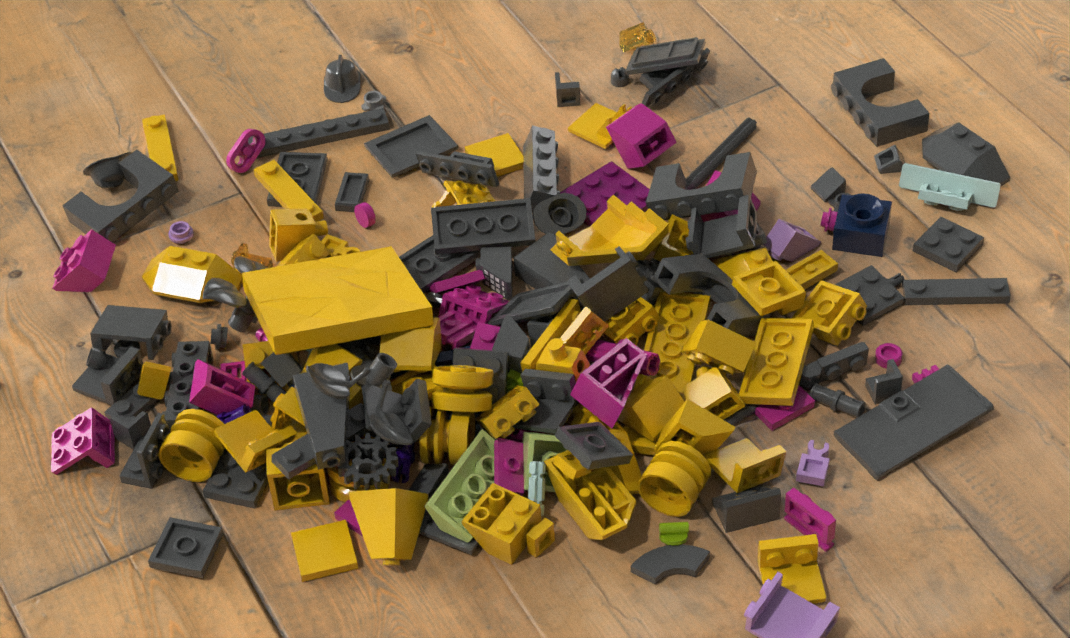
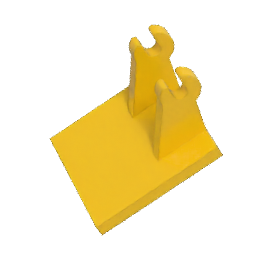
(593, 124)
(463, 194)

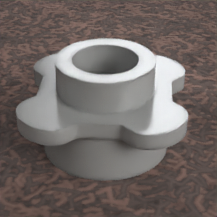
(373, 100)

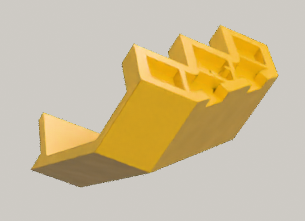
(617, 226)

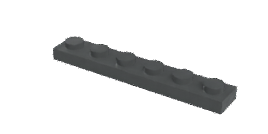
(324, 132)

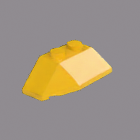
(185, 272)
(594, 501)

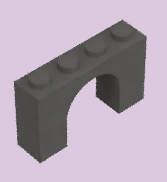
(879, 123)
(153, 189)
(670, 197)
(702, 276)

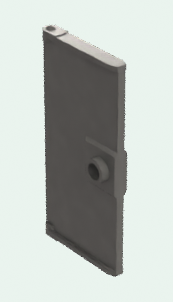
(912, 421)

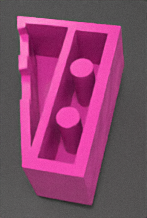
(609, 381)

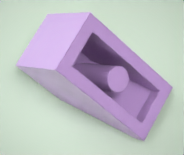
(789, 241)

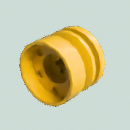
(447, 436)
(191, 447)
(674, 478)

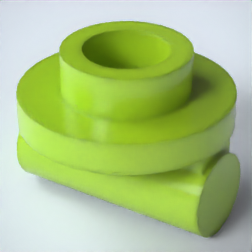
(673, 533)

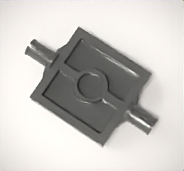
(876, 292)

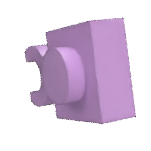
(813, 465)

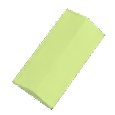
(463, 487)

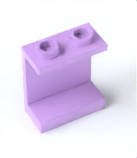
(787, 615)

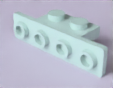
(948, 188)

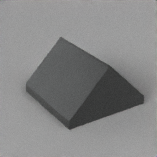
(748, 507)

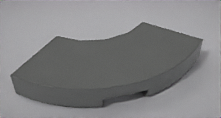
(670, 561)

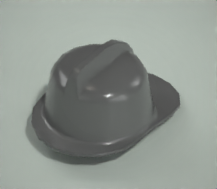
(341, 81)
(106, 172)
(559, 213)

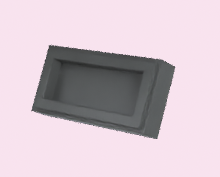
(351, 191)

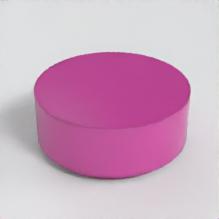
(365, 215)
(887, 352)

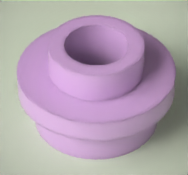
(180, 232)

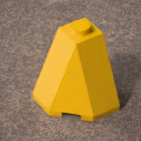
(389, 522)

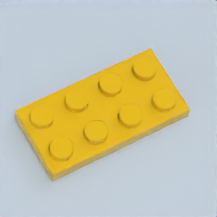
(776, 361)

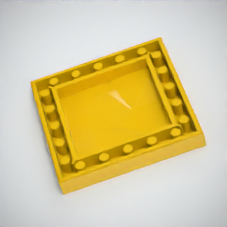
(336, 300)

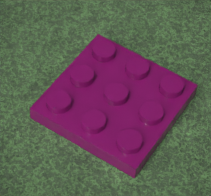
(602, 184)

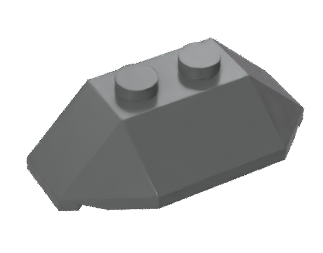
(964, 153)

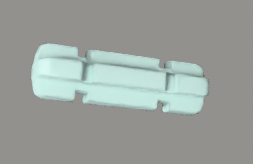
(537, 483)

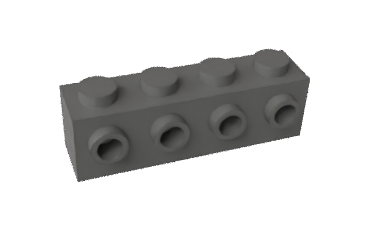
(540, 165)
(182, 376)

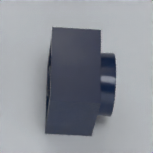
(862, 224)

